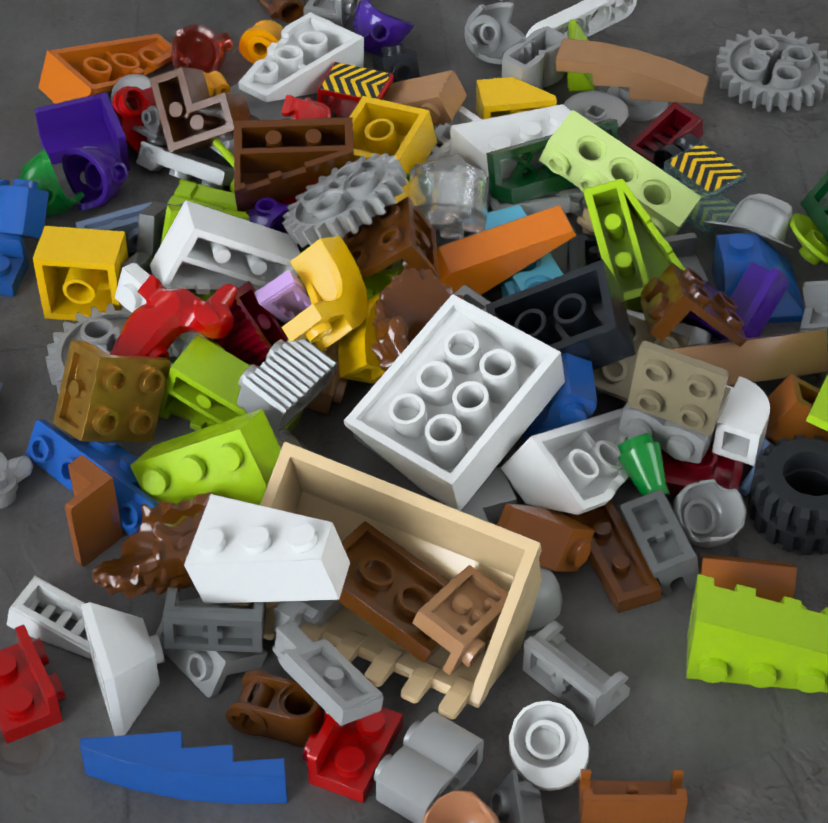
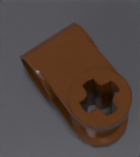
(274, 709)

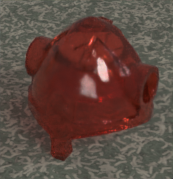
(200, 48)

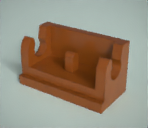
(632, 800)

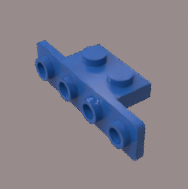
(55, 450)

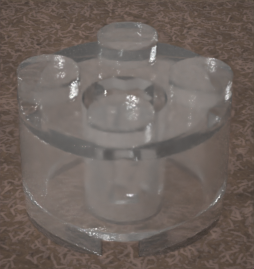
(451, 198)

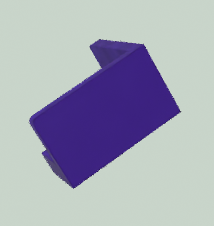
(81, 123)
(756, 300)

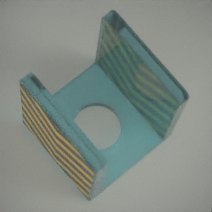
(709, 177)

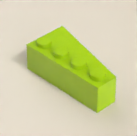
(756, 640)

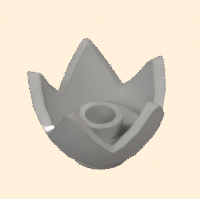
(500, 31)

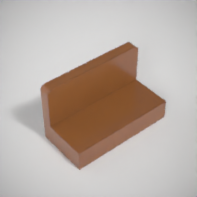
(92, 511)
(769, 578)

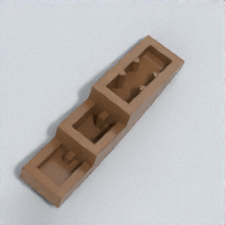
(643, 73)
(765, 356)

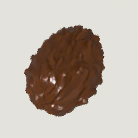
(405, 310)
(156, 552)

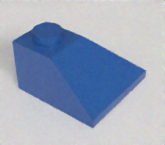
(732, 258)

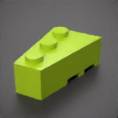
(627, 239)
(205, 386)
(223, 459)

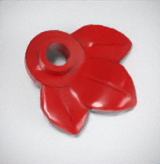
(140, 101)

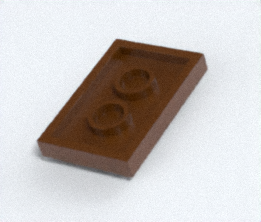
(388, 588)

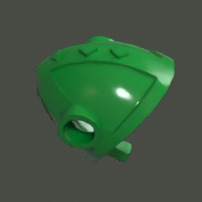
(41, 171)

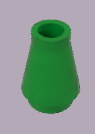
(644, 463)

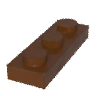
(618, 560)

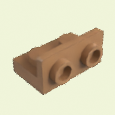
(462, 617)

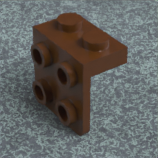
(677, 292)

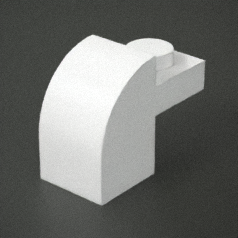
(742, 423)

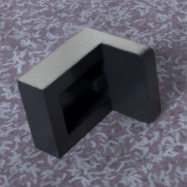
(397, 61)

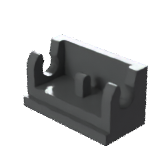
(661, 540)
(212, 625)

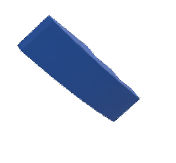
(165, 768)

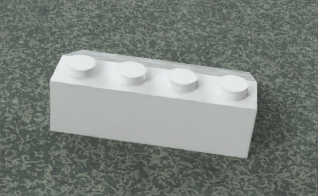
(457, 400)

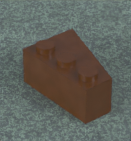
(287, 155)

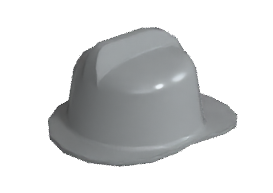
(759, 215)

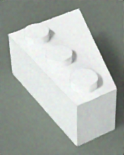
(479, 137)
(219, 249)
(264, 555)

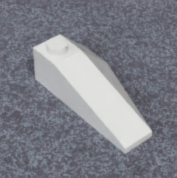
(302, 59)
(570, 465)

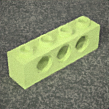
(594, 157)

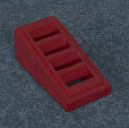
(664, 124)

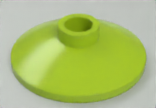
(813, 243)

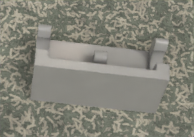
(572, 675)

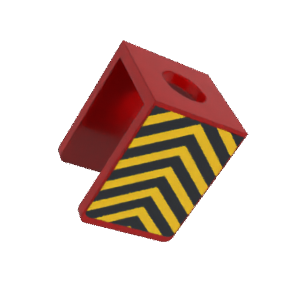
(348, 84)

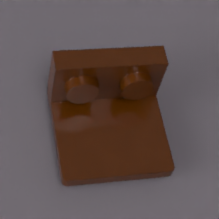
(394, 236)

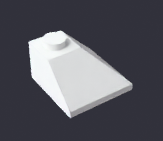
(123, 662)

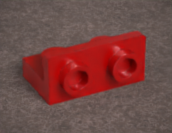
(26, 691)
(348, 755)

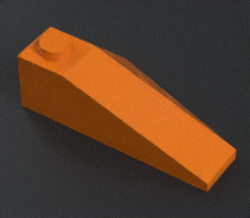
(97, 66)
(502, 251)

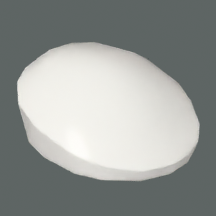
(548, 745)

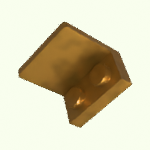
(110, 395)

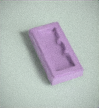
(284, 297)

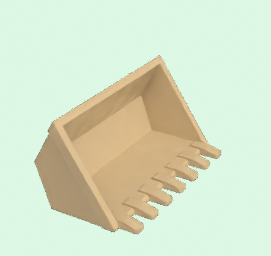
(433, 534)

